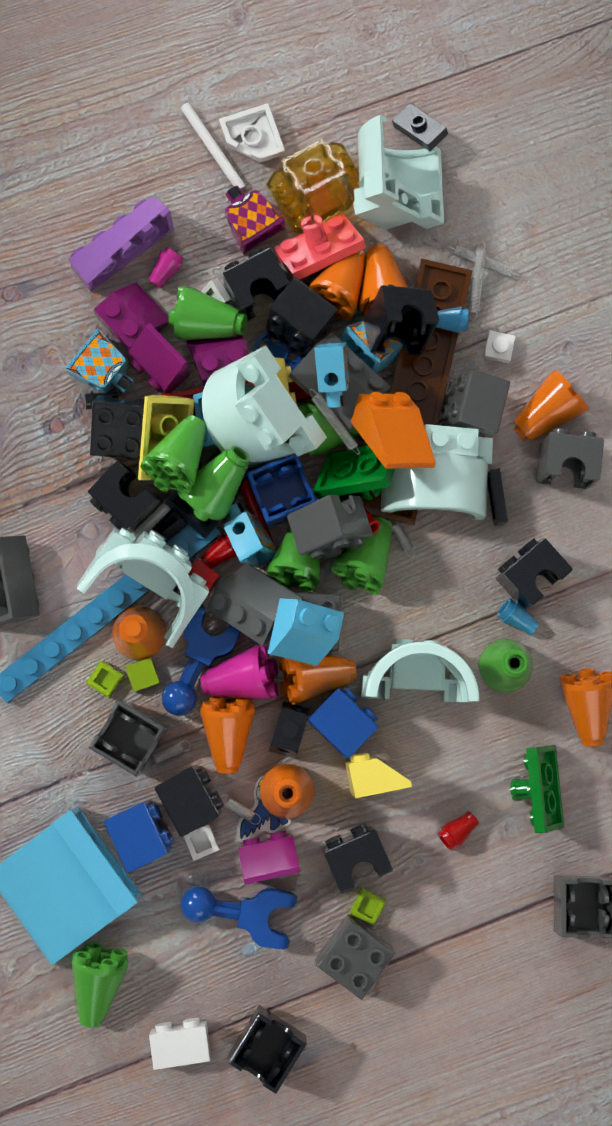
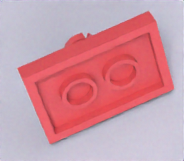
(319, 245)

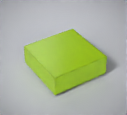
(142, 674)
(105, 679)
(367, 906)

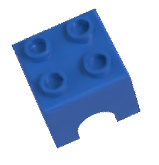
(280, 489)
(344, 722)
(139, 835)

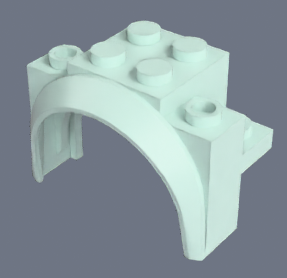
(155, 567)

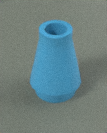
(453, 319)
(516, 616)

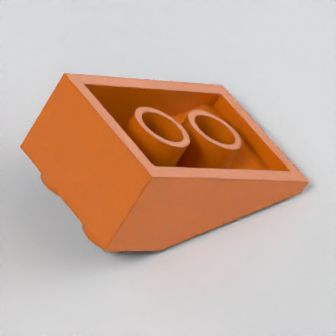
(393, 430)

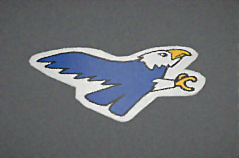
(268, 822)

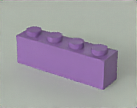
(122, 242)

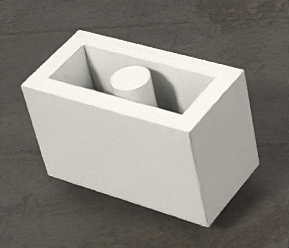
(180, 1044)

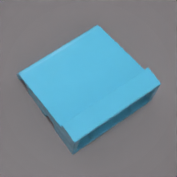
(65, 885)

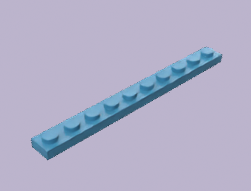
(87, 623)

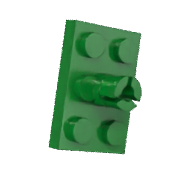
(351, 473)
(541, 788)

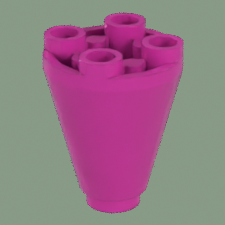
(243, 676)

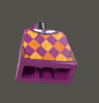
(251, 218)

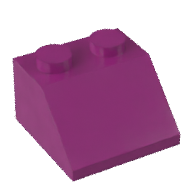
(128, 312)
(215, 354)
(158, 361)
(268, 858)

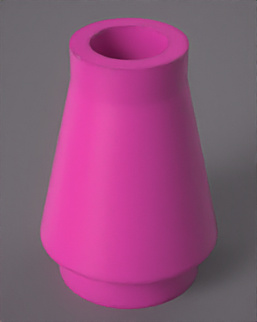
(165, 267)

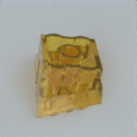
(314, 182)

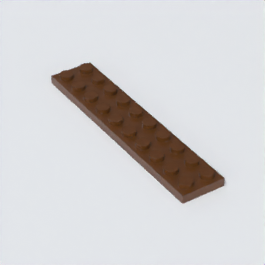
(427, 375)

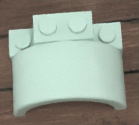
(397, 183)
(261, 418)
(453, 484)
(421, 668)

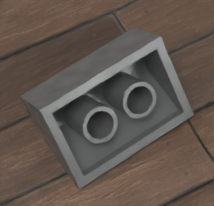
(361, 381)
(17, 585)
(250, 602)

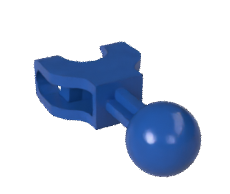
(202, 649)
(251, 914)

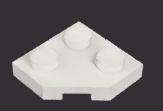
(253, 133)

